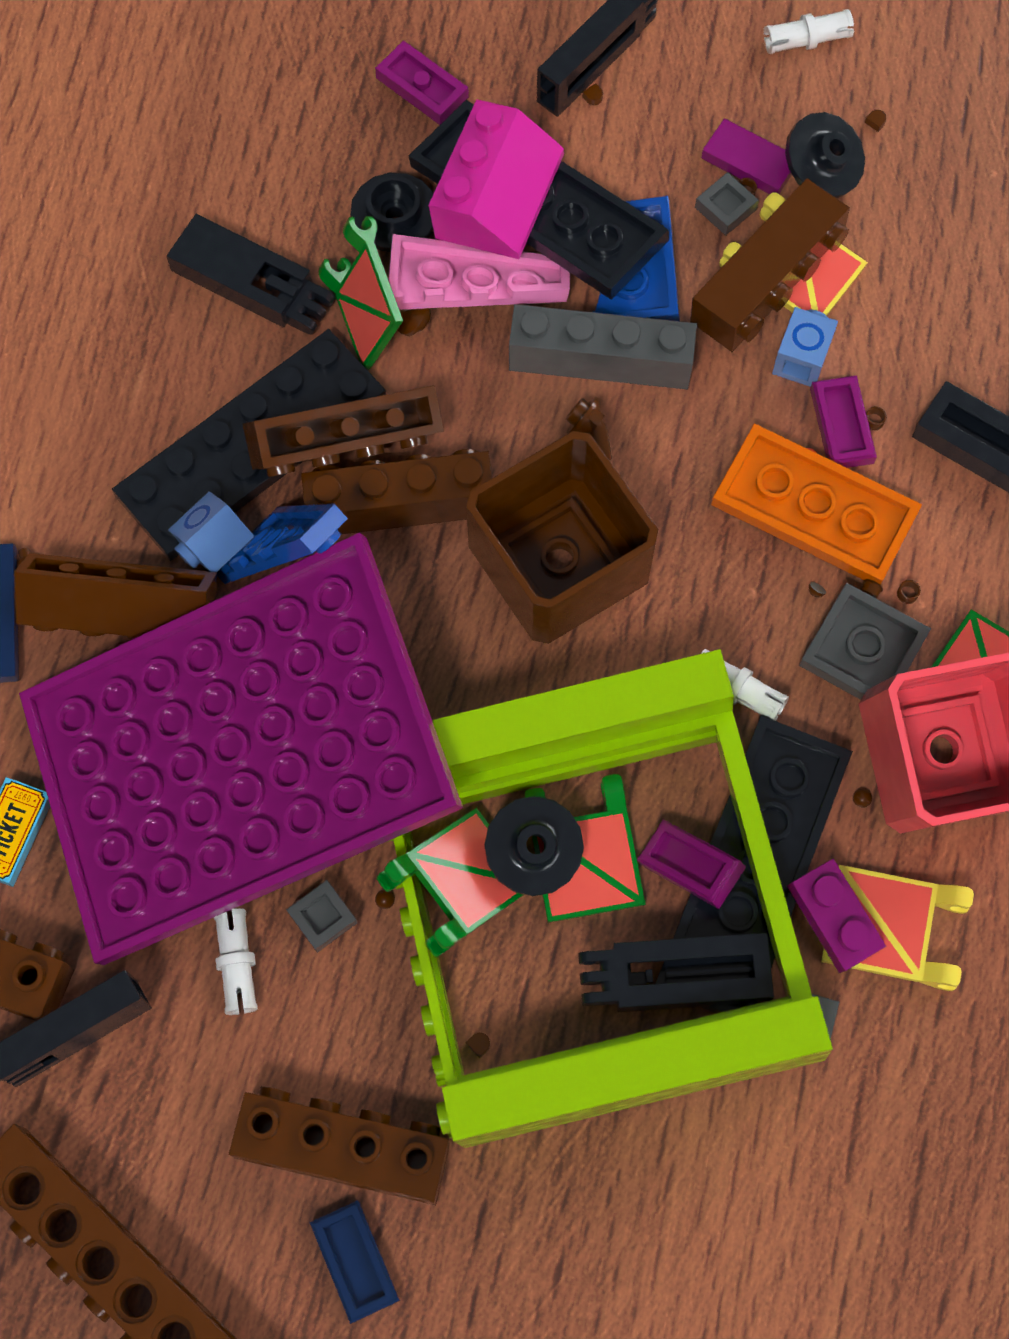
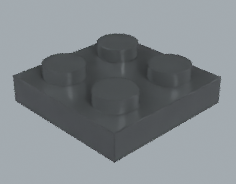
(863, 643)

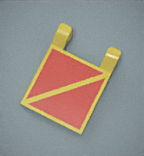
(829, 281)
(903, 917)

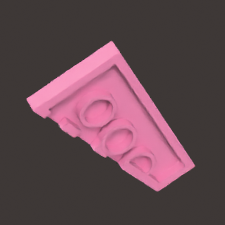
(452, 275)

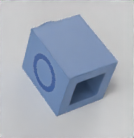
(804, 346)
(209, 534)

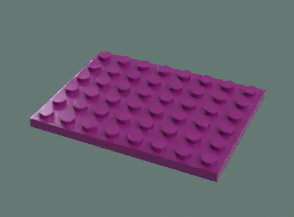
(237, 750)

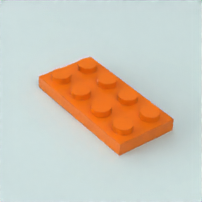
(816, 504)

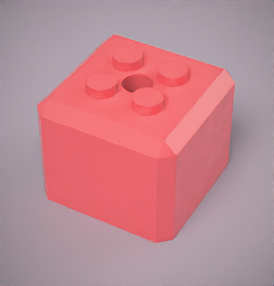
(952, 701)

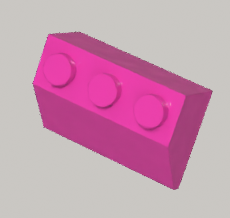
(495, 181)

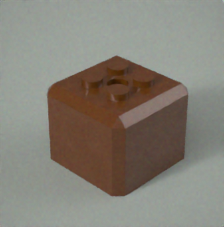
(568, 502)

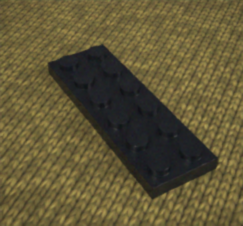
(578, 223)
(216, 450)
(795, 789)

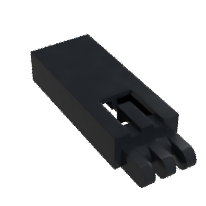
(591, 51)
(230, 265)
(968, 434)
(696, 973)
(71, 1028)

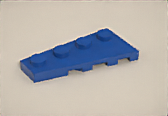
(284, 537)

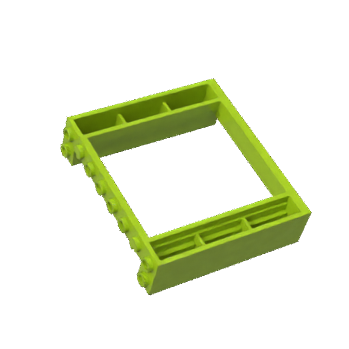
(575, 735)

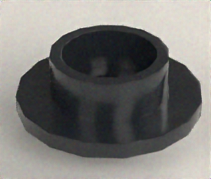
(825, 153)
(390, 197)
(511, 859)

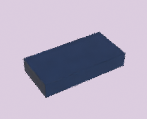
(354, 1262)

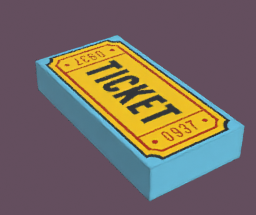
(21, 818)

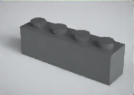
(602, 346)

